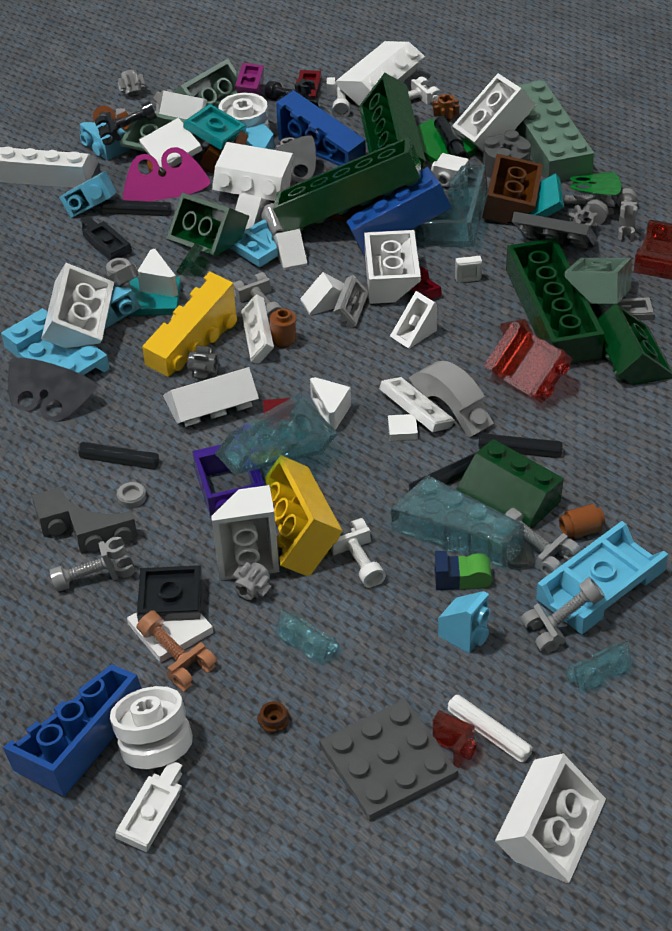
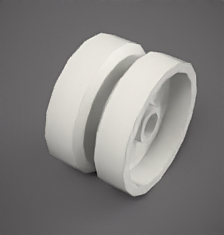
(246, 108)
(151, 727)

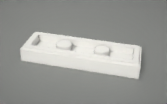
(257, 329)
(416, 404)

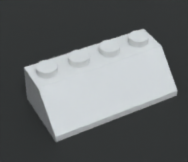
(391, 57)
(45, 167)

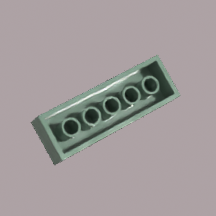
(554, 136)

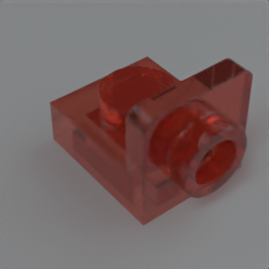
(455, 733)

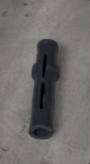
(453, 144)

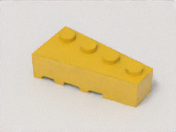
(196, 324)
(302, 516)

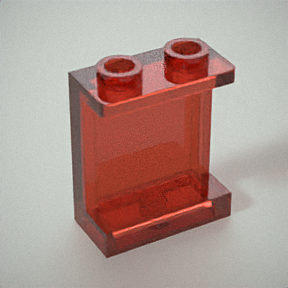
(656, 251)
(528, 362)

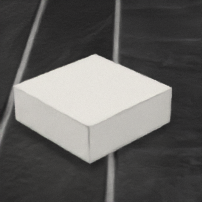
(468, 269)
(402, 427)

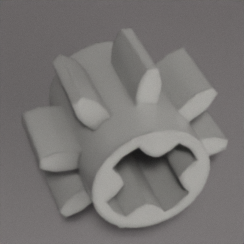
(131, 82)
(588, 216)
(251, 580)

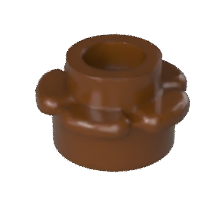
(271, 710)

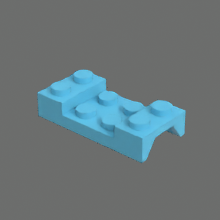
(26, 342)
(615, 566)

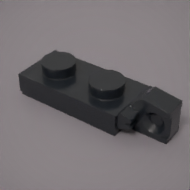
(105, 238)

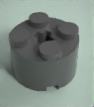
(506, 144)

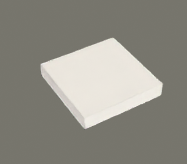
(180, 105)
(167, 137)
(182, 631)

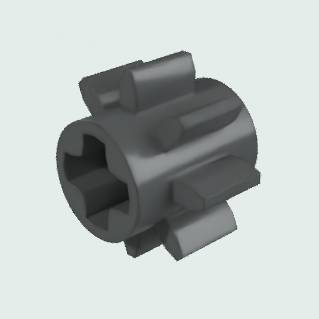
(202, 362)

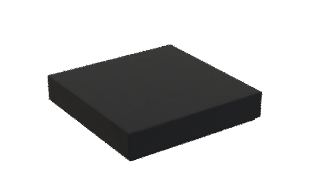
(170, 592)

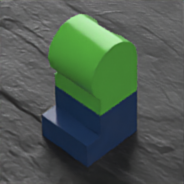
(461, 571)

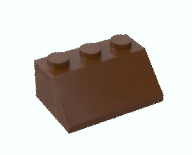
(511, 188)

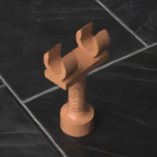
(151, 625)

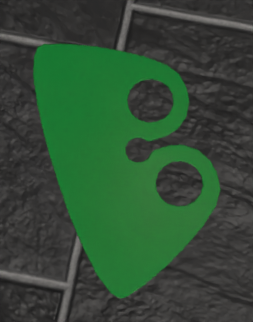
(606, 183)

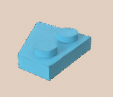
(257, 244)

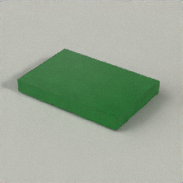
(434, 145)

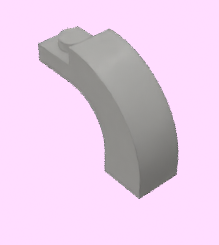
(457, 391)

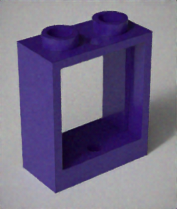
(208, 463)

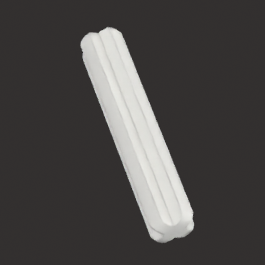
(490, 728)

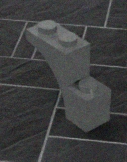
(89, 528)

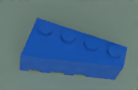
(332, 139)
(402, 209)
(74, 736)

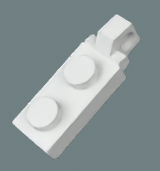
(151, 808)

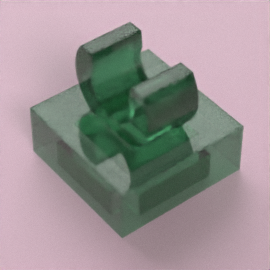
(193, 262)

